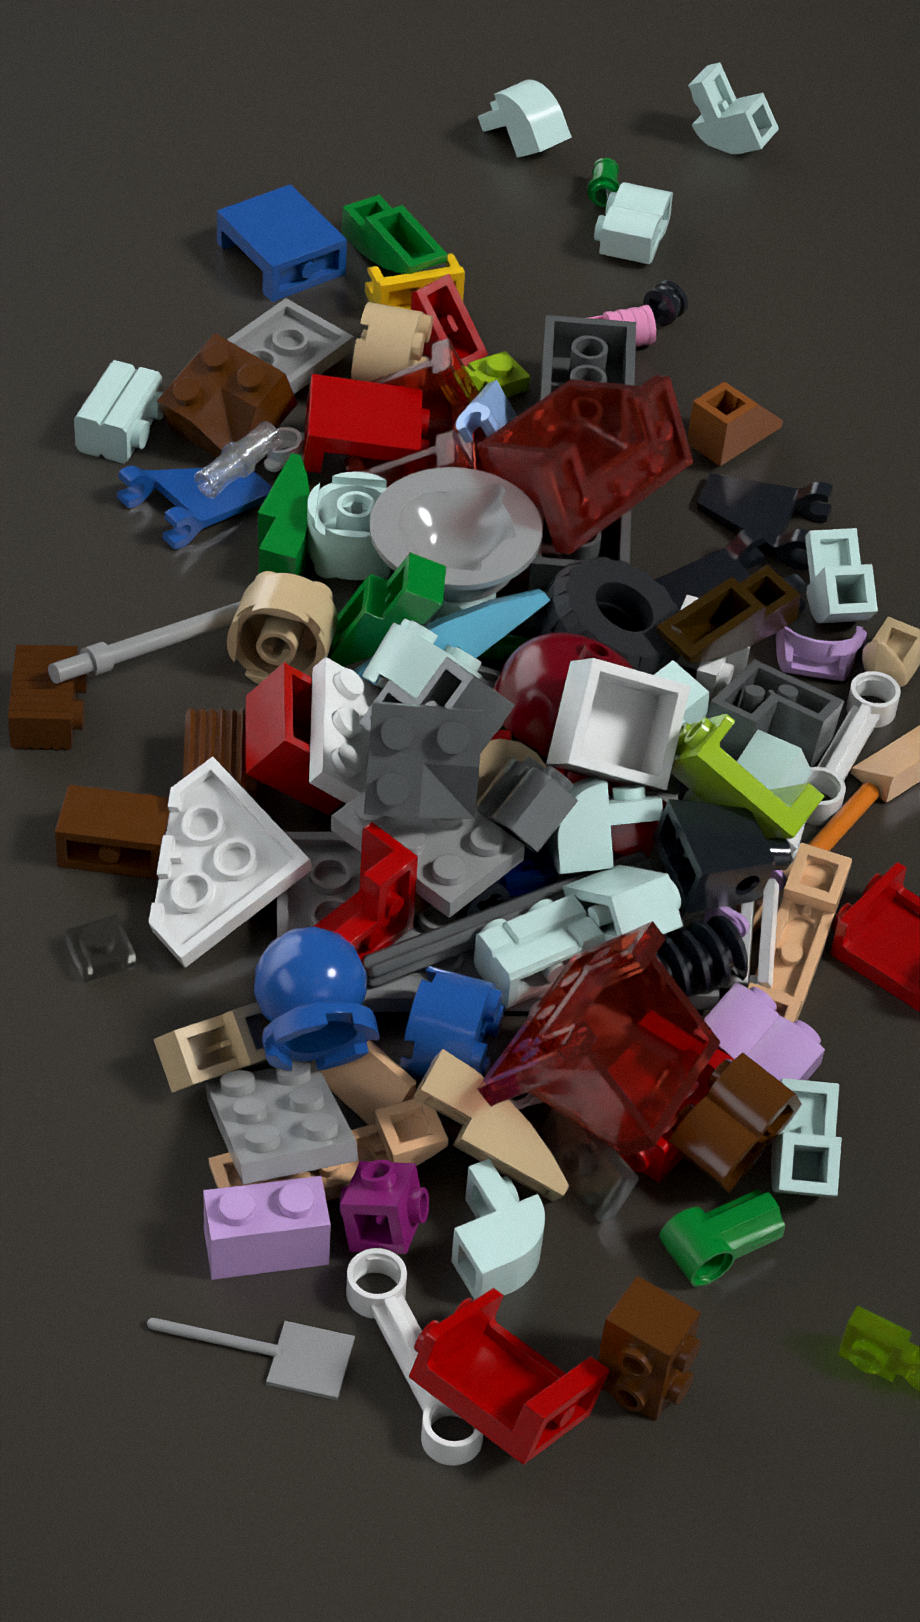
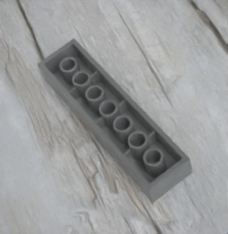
(588, 352)

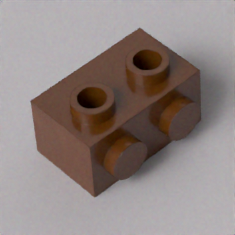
(649, 1349)

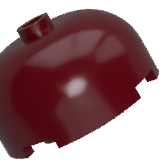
(536, 681)

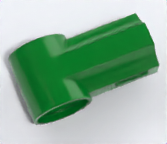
(711, 1241)

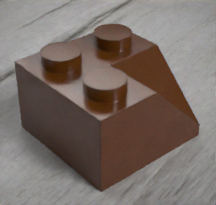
(225, 396)

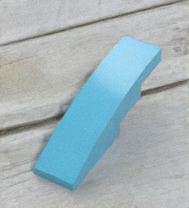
(482, 624)

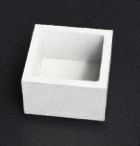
(618, 724)

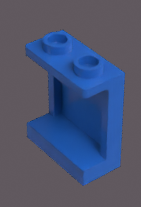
(285, 240)

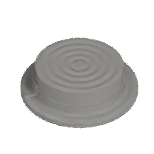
(462, 520)

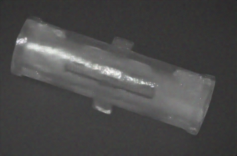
(238, 459)

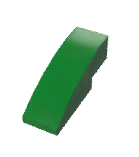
(390, 236)
(284, 521)
(410, 593)

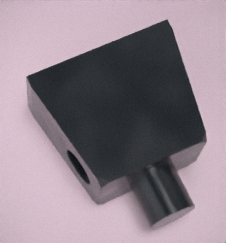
(716, 854)

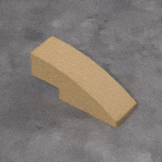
(212, 1047)
(493, 1131)

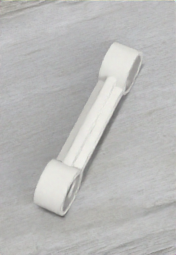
(851, 738)
(401, 1333)

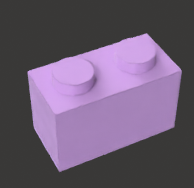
(266, 1227)

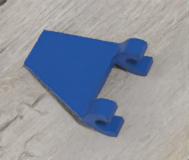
(192, 507)

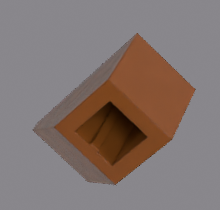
(728, 423)

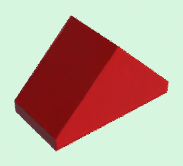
(449, 319)

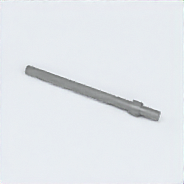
(101, 657)

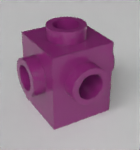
(383, 1206)

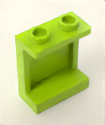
(723, 781)

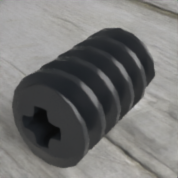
(704, 951)

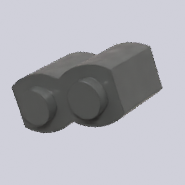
(527, 801)

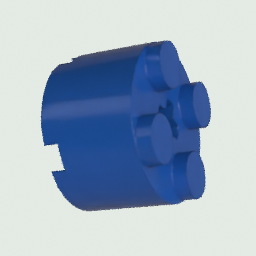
(454, 1016)

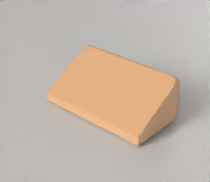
(893, 767)
(370, 1083)

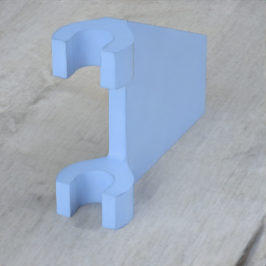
(488, 410)

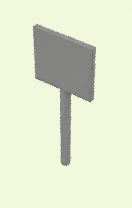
(303, 1361)

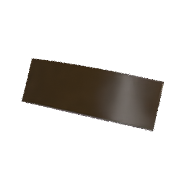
(732, 617)

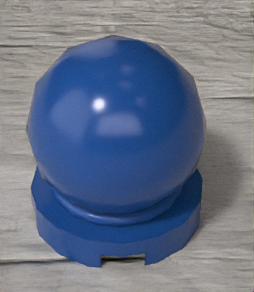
(313, 998)

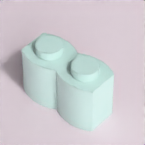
(634, 222)

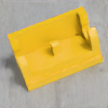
(397, 289)

